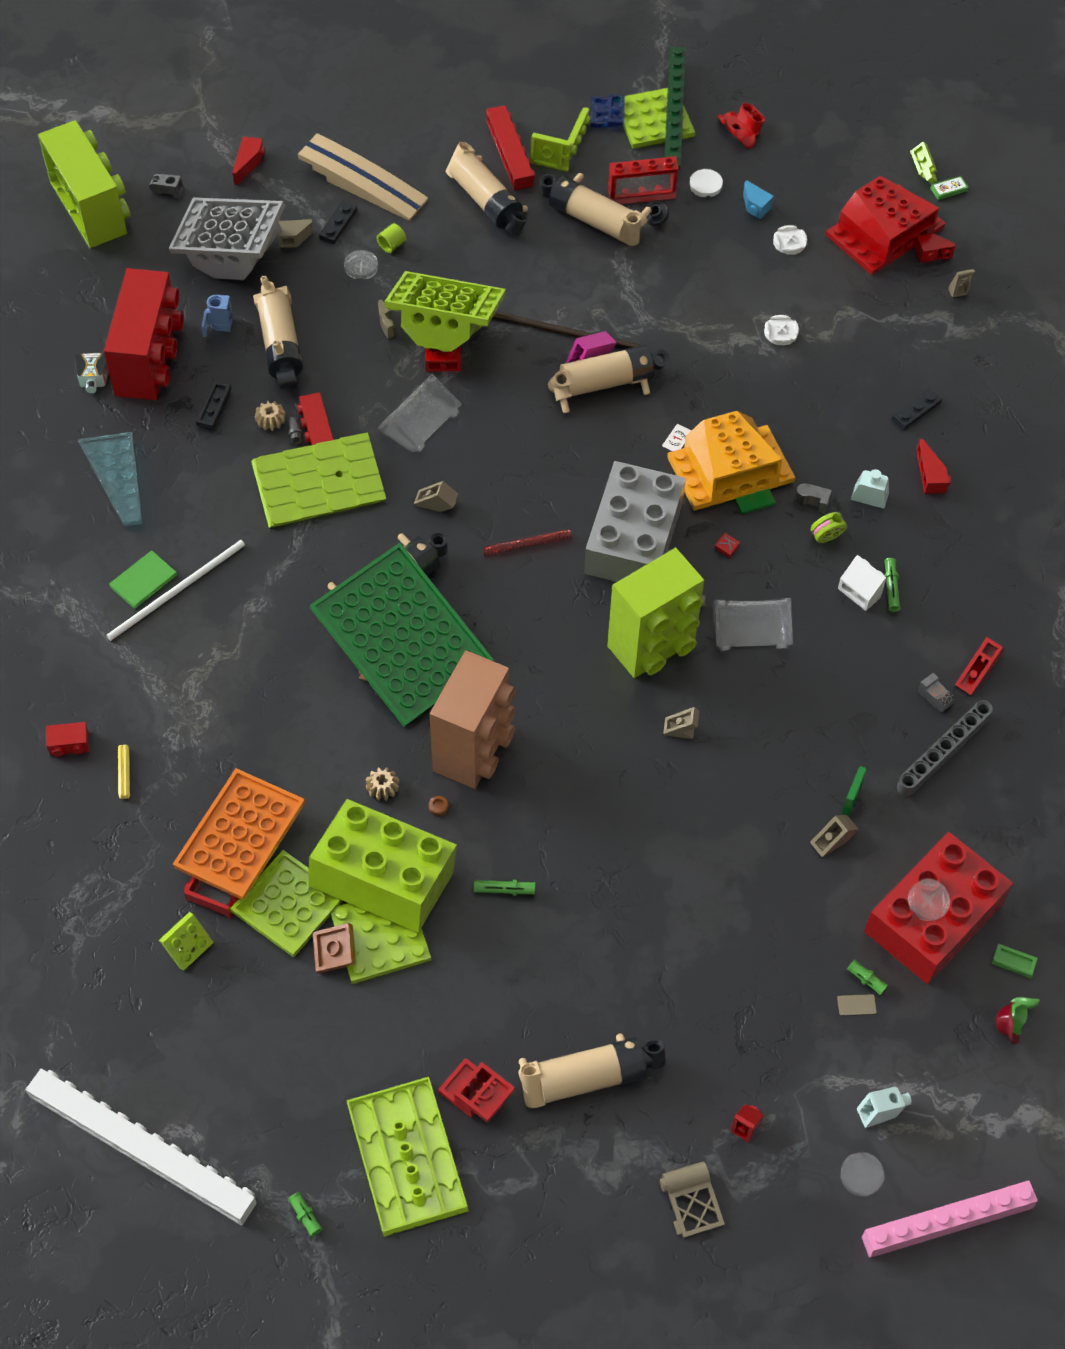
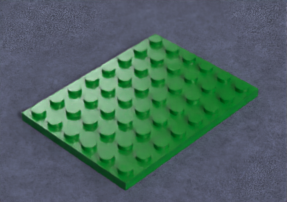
(397, 632)

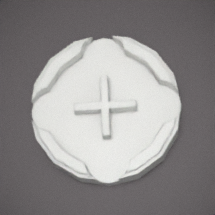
(706, 183)
(790, 240)
(781, 330)

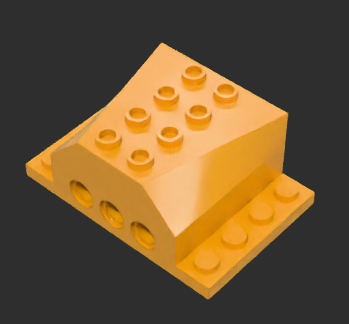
(729, 460)

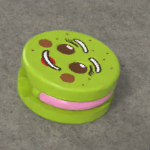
(828, 527)

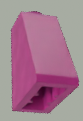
(591, 346)

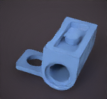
(217, 314)

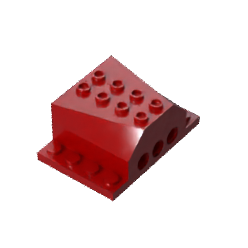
(883, 224)

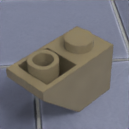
(294, 232)

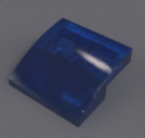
(607, 110)

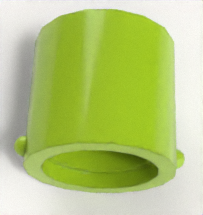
(391, 238)

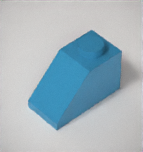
(757, 200)

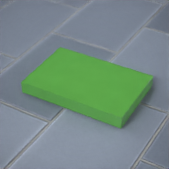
(143, 579)

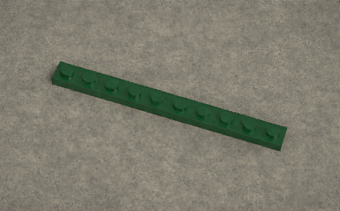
(675, 101)

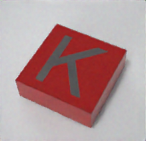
(727, 545)

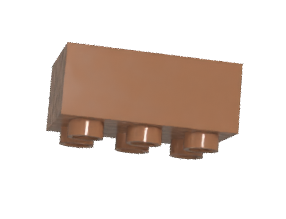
(472, 720)

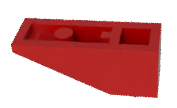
(248, 157)
(933, 471)
(980, 666)

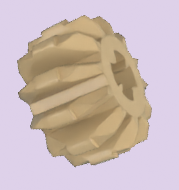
(270, 415)
(377, 778)

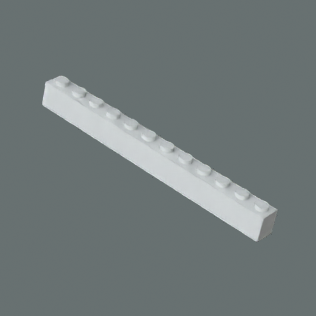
(141, 1146)

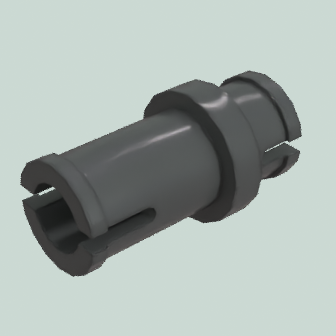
(295, 432)

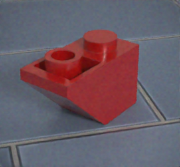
(933, 247)

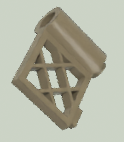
(687, 1181)

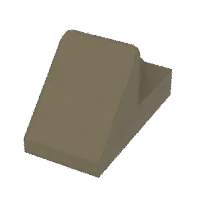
(682, 723)

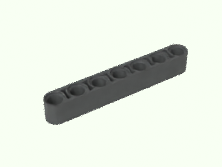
(942, 755)

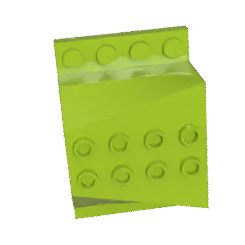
(442, 310)

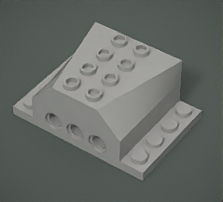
(227, 234)

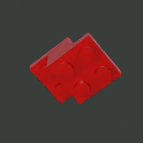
(476, 1090)

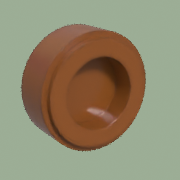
(438, 806)

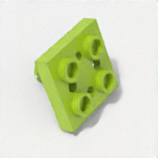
(184, 937)

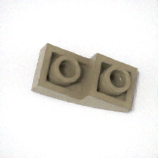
(385, 320)

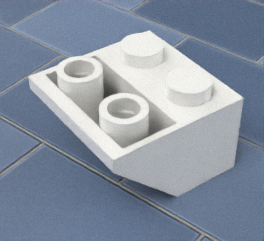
(862, 583)

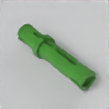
(890, 566)
(501, 887)

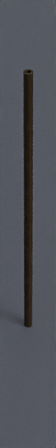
(555, 328)

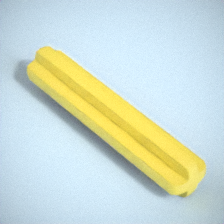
(123, 772)

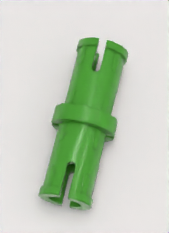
(867, 977)
(305, 1214)

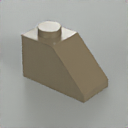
(436, 497)
(834, 835)

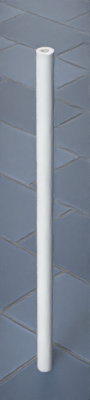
(175, 590)

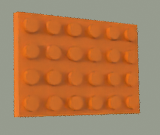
(239, 834)

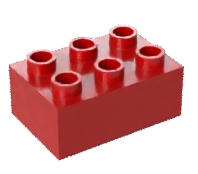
(143, 334)
(974, 894)

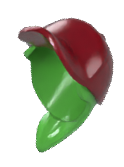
(1013, 1017)

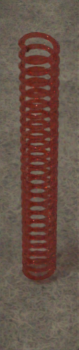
(523, 541)

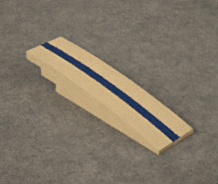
(362, 177)

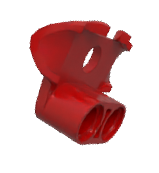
(748, 120)

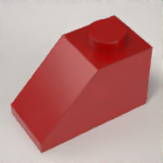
(747, 1122)

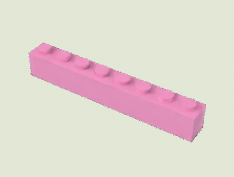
(949, 1219)

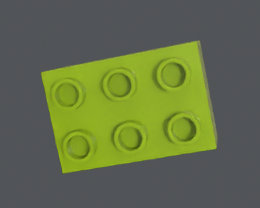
(85, 183)
(655, 613)
(382, 865)

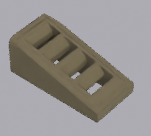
(961, 283)

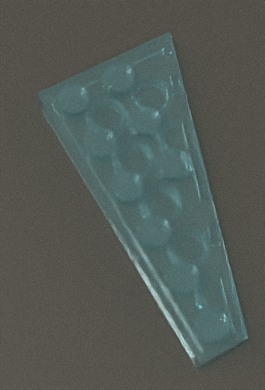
(116, 469)

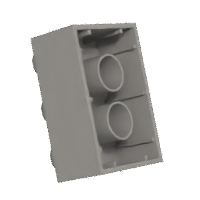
(633, 521)

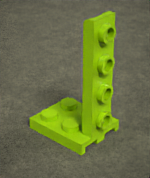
(558, 152)

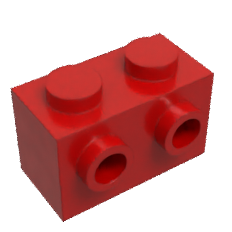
(443, 361)

